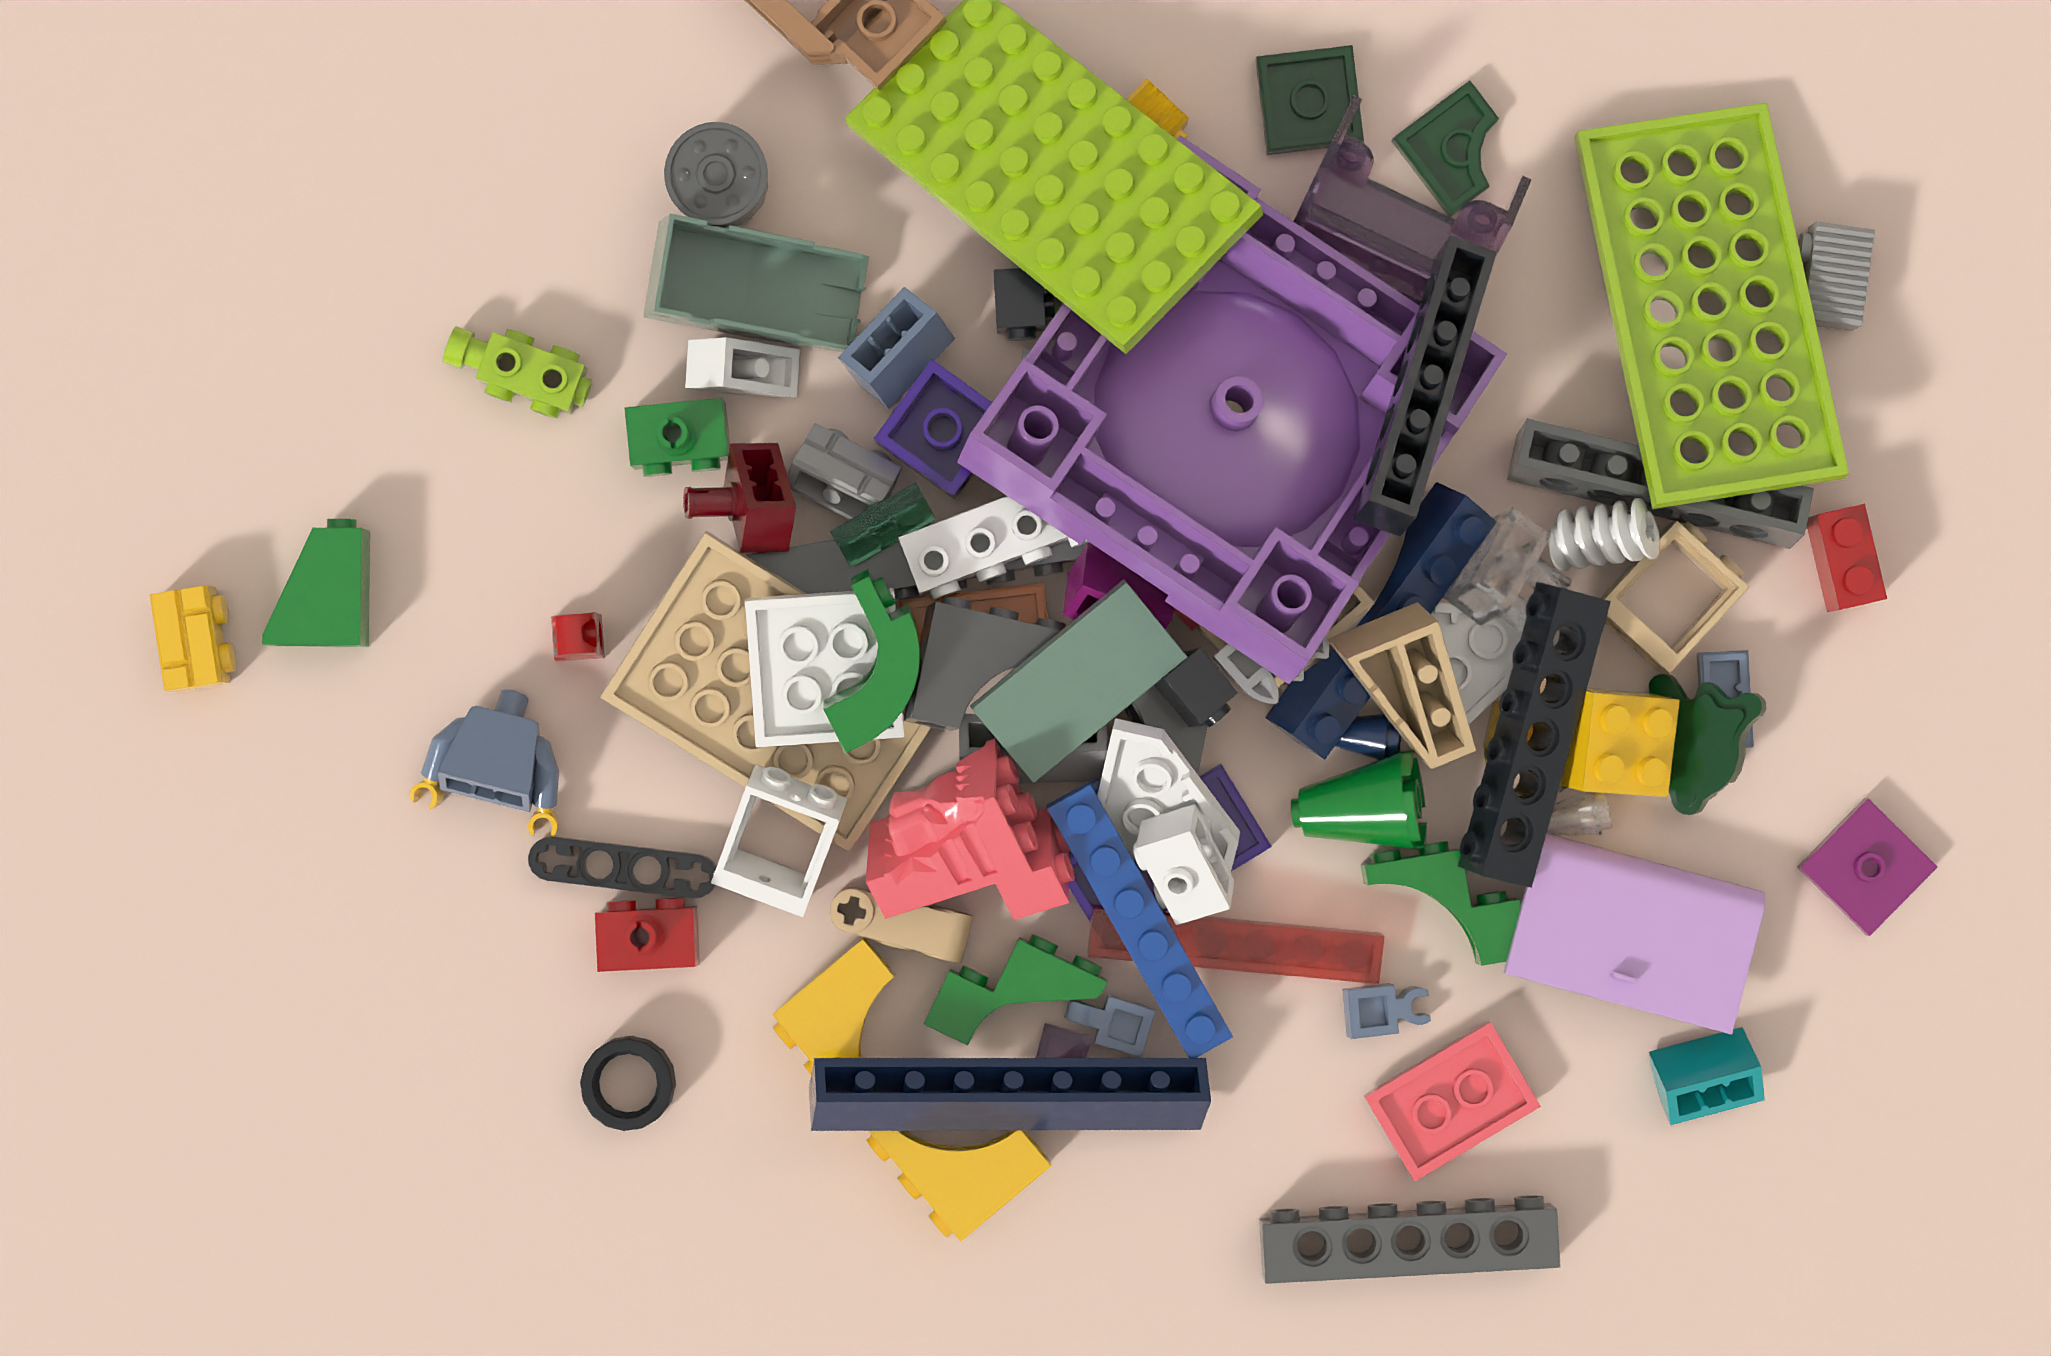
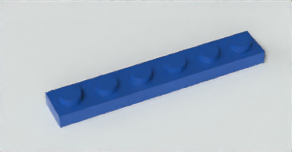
(1139, 920)

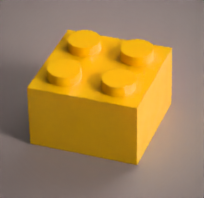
(1623, 744)

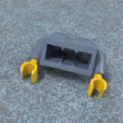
(494, 760)

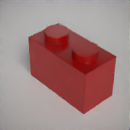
(1846, 558)

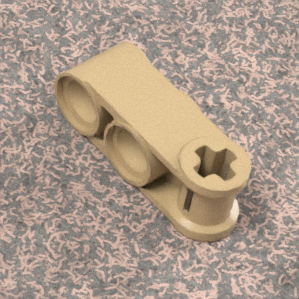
(928, 929)

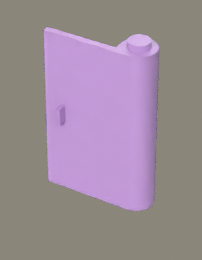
(1637, 933)

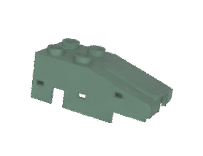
(754, 284)

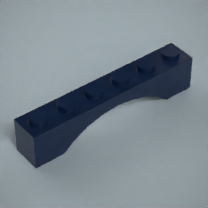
(1430, 560)

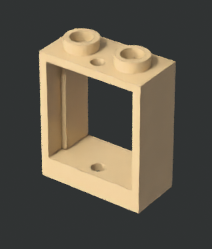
(1639, 635)

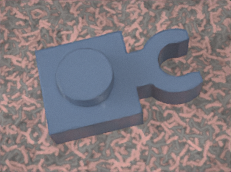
(1376, 1009)

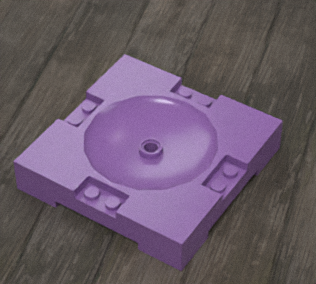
(1208, 503)

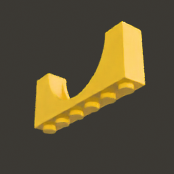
(957, 1181)

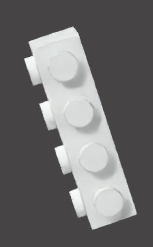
(977, 545)

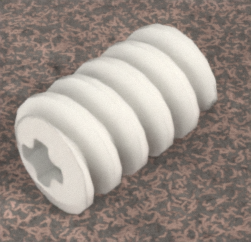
(1604, 537)

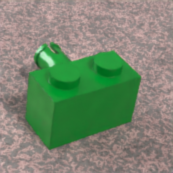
(677, 435)

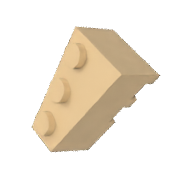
(1411, 680)

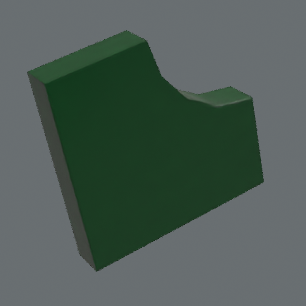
(1447, 147)

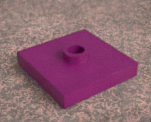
(1867, 867)

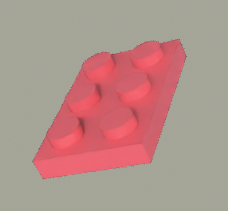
(1451, 1101)

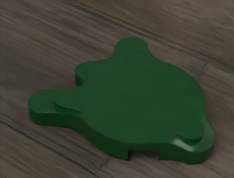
(1707, 740)

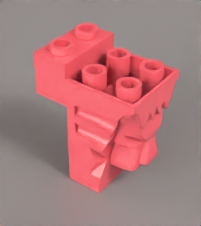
(965, 836)

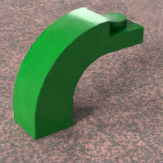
(882, 694)

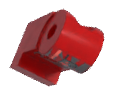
(577, 636)

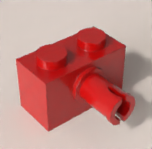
(647, 937)

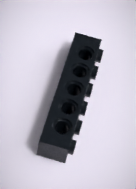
(1425, 386)
(1545, 754)

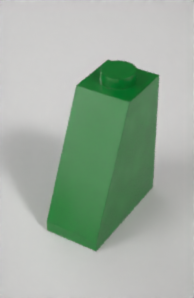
(326, 591)

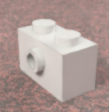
(1184, 865)

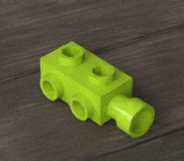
(529, 371)

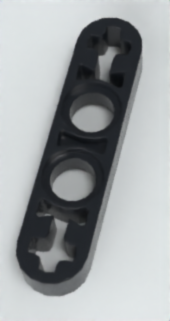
(624, 861)

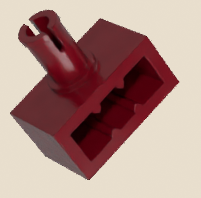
(753, 498)

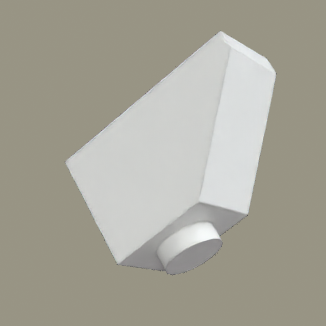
(742, 367)

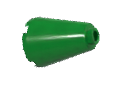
(1366, 804)

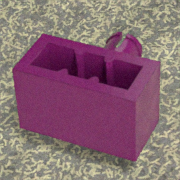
(1097, 574)

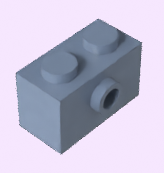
(896, 347)

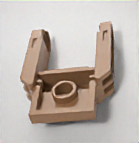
(868, 34)

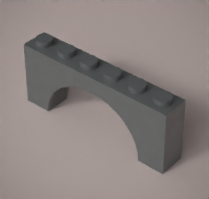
(969, 648)

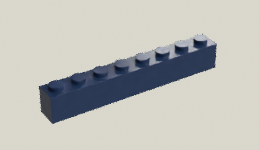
(1008, 1094)

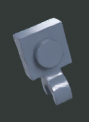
(1118, 1025)

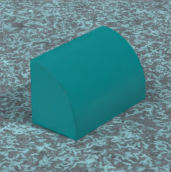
(1707, 1076)

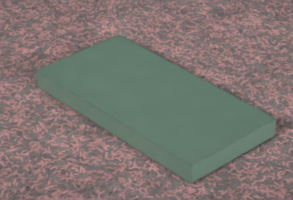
(1078, 681)

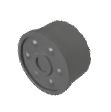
(717, 174)

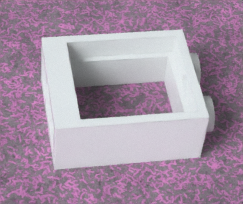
(765, 879)

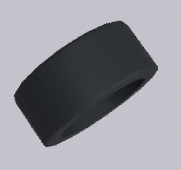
(591, 1087)

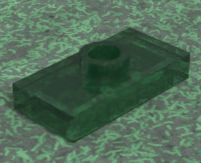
(882, 524)

